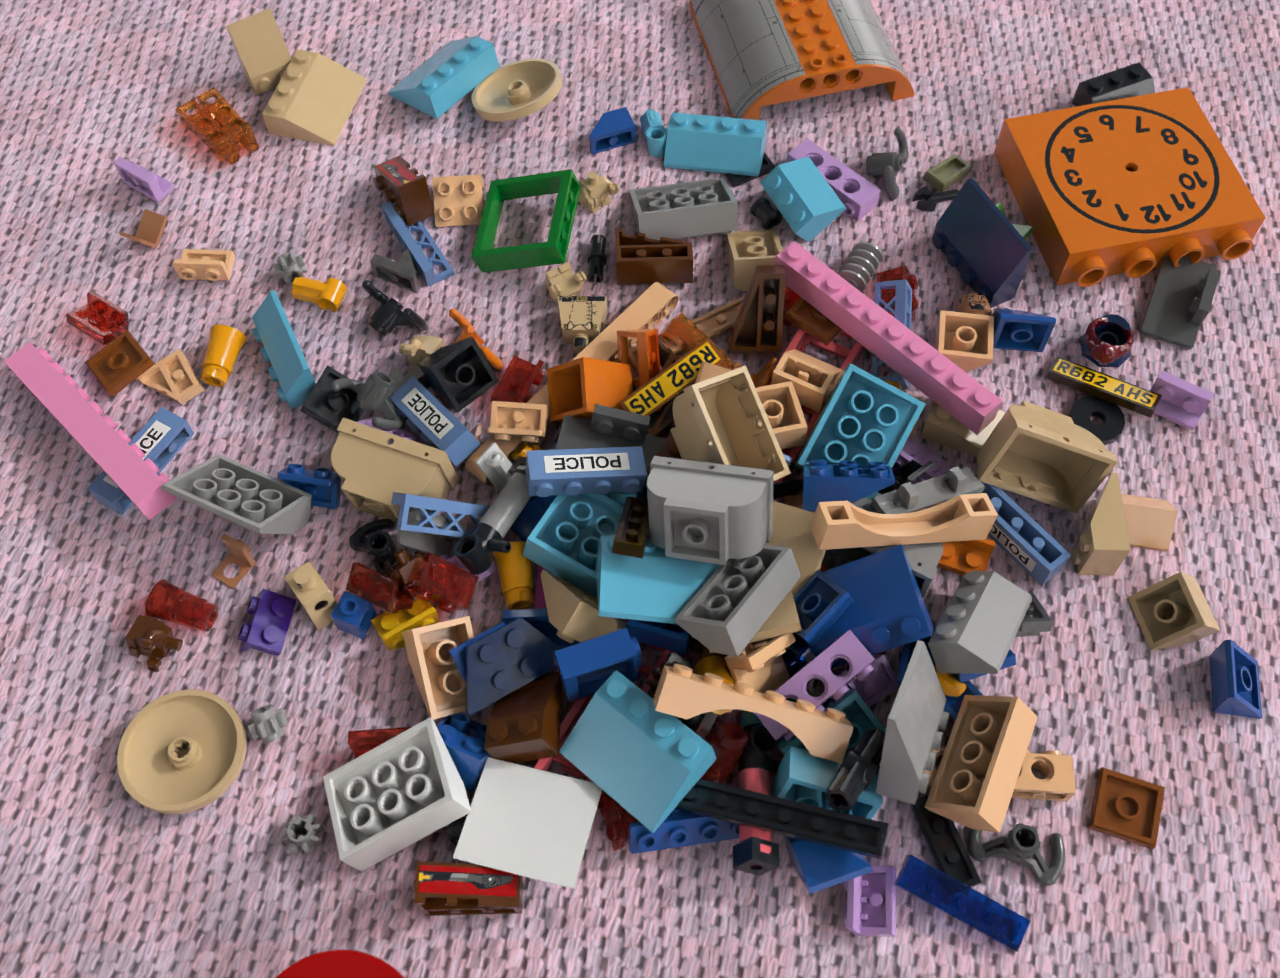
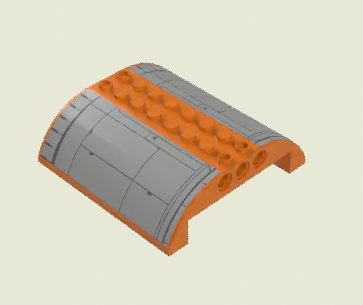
(795, 50)

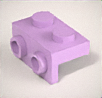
(872, 903)

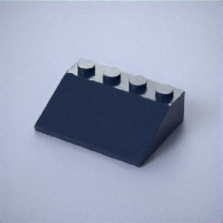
(982, 244)

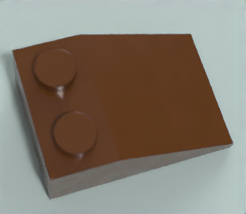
(526, 722)

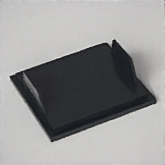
(909, 473)

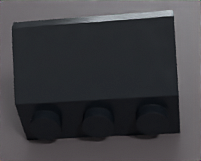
(1115, 85)

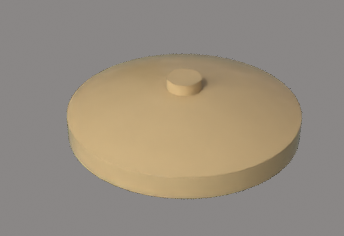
(517, 89)
(181, 751)

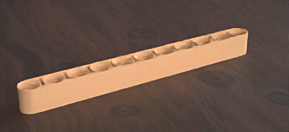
(641, 314)

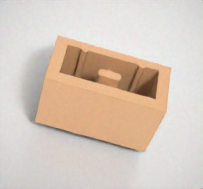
(810, 377)

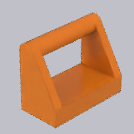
(647, 353)

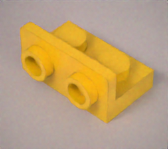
(393, 624)

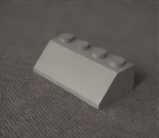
(739, 599)
(979, 624)

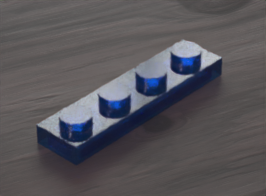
(962, 902)

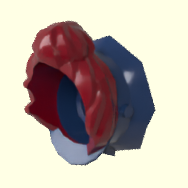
(1107, 341)

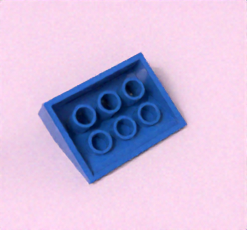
(885, 606)

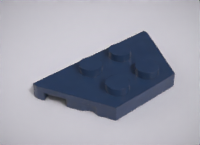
(506, 662)

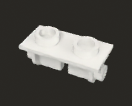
(495, 466)

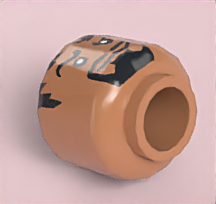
(973, 303)

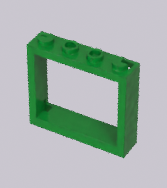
(535, 254)

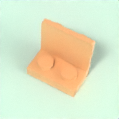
(458, 200)
(762, 664)

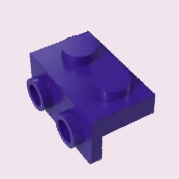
(267, 622)

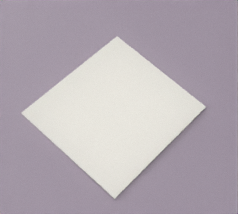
(529, 822)

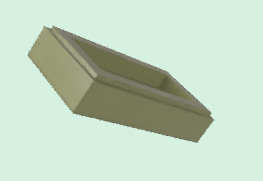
(947, 173)

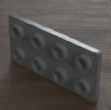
(1180, 301)
(609, 429)

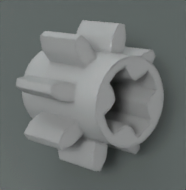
(289, 267)
(267, 723)
(303, 842)

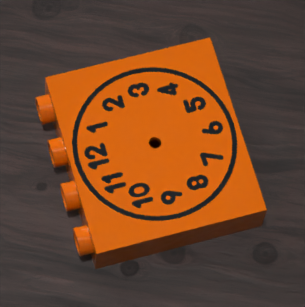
(1126, 186)

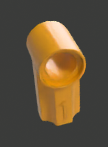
(325, 294)

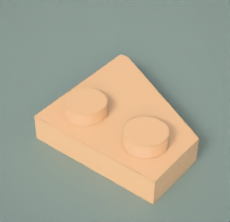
(173, 378)

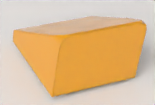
(950, 684)

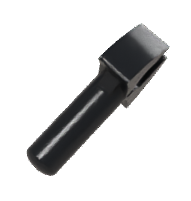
(932, 198)

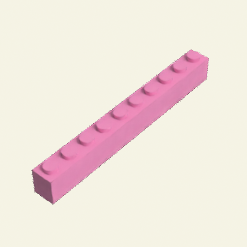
(889, 339)
(91, 430)

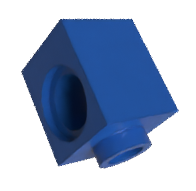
(353, 615)

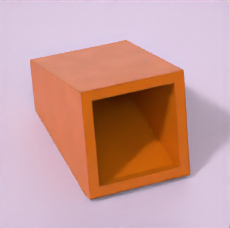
(586, 382)

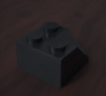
(458, 373)

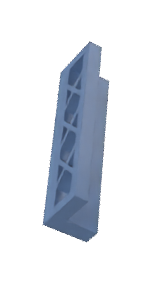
(420, 261)
(902, 313)
(436, 505)

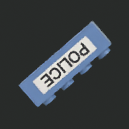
(434, 420)
(160, 441)
(585, 471)
(1024, 538)

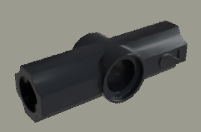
(856, 771)

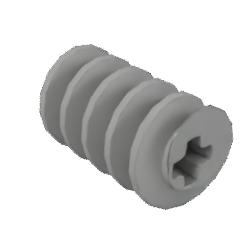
(861, 264)

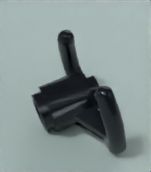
(389, 312)
(378, 545)

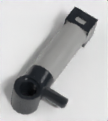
(477, 548)

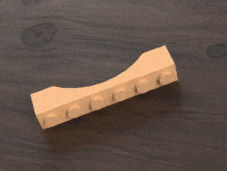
(847, 526)
(690, 694)

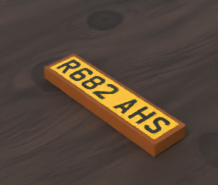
(671, 380)

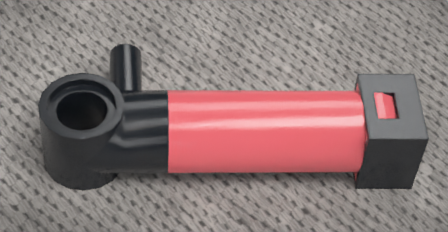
(755, 849)

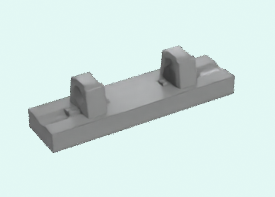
(928, 493)

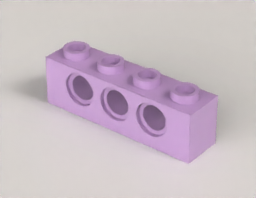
(853, 190)
(820, 668)

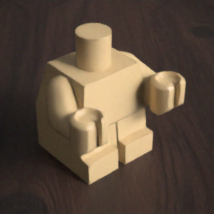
(596, 191)
(564, 282)
(420, 348)

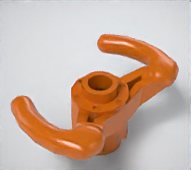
(469, 331)

